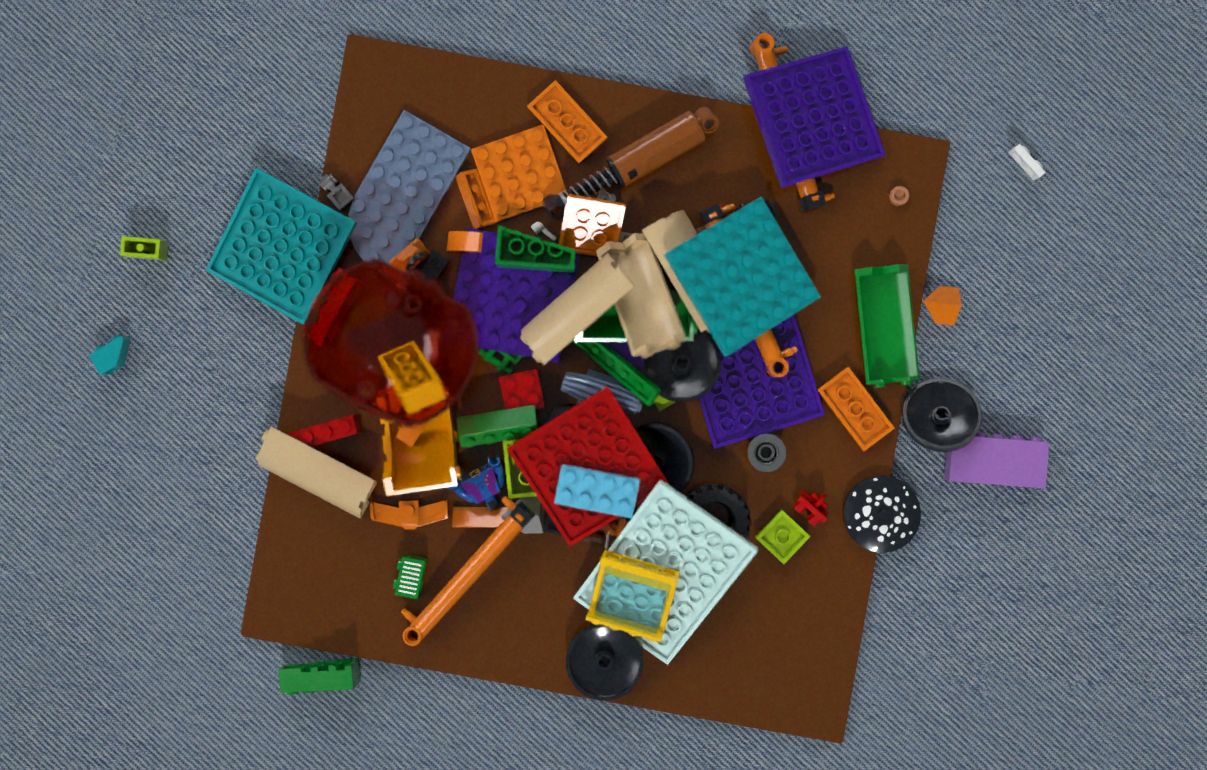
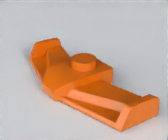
(409, 513)

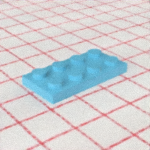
(597, 491)

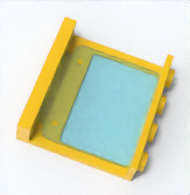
(632, 596)

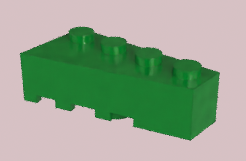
(531, 253)
(319, 676)

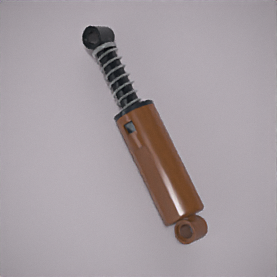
(641, 157)

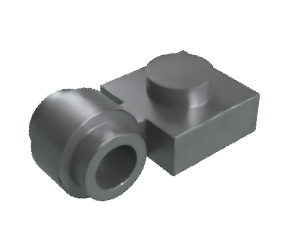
(339, 195)

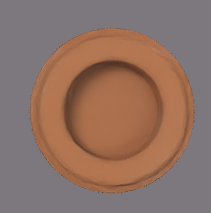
(899, 195)

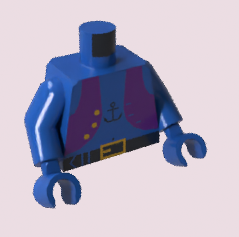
(482, 483)

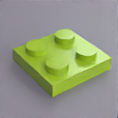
(782, 536)

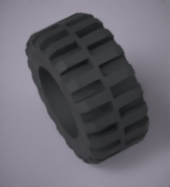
(730, 499)

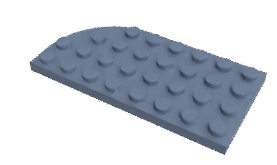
(404, 187)

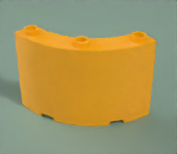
(425, 465)

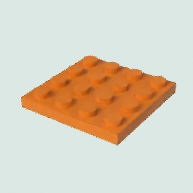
(518, 172)

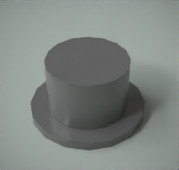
(766, 452)

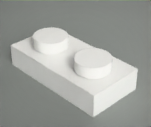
(1028, 164)

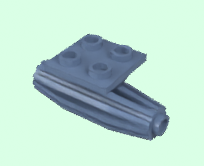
(583, 386)

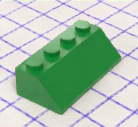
(496, 426)

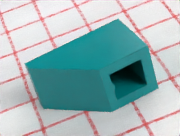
(111, 356)

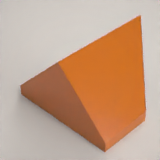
(944, 305)

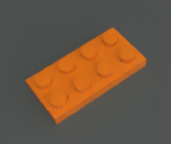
(567, 122)
(855, 409)

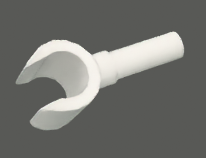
(538, 227)

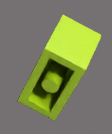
(144, 248)

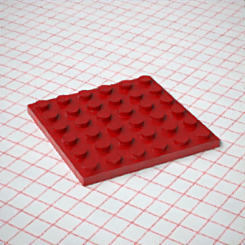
(590, 437)

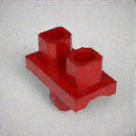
(814, 504)

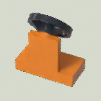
(411, 257)

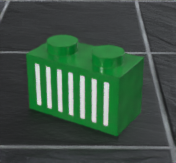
(410, 576)

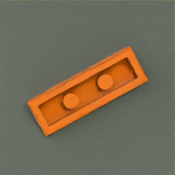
(475, 198)
(478, 516)

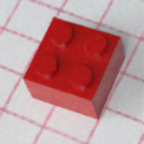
(522, 390)

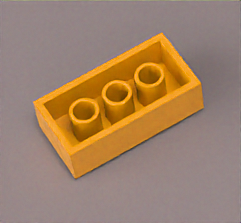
(411, 377)

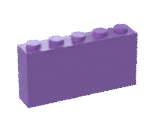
(1000, 461)

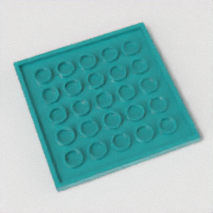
(280, 245)
(742, 276)

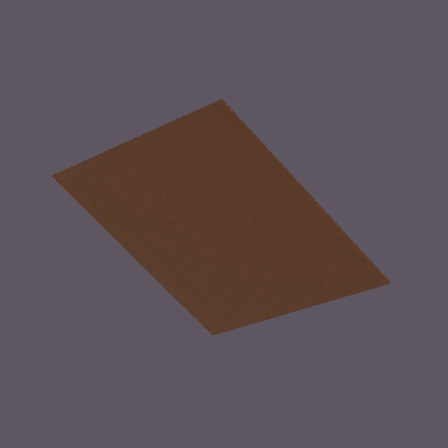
(783, 635)

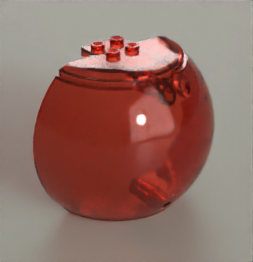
(369, 314)

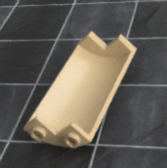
(665, 236)
(647, 308)
(575, 309)
(315, 472)

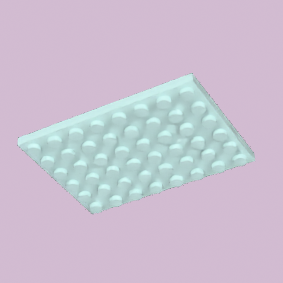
(687, 539)

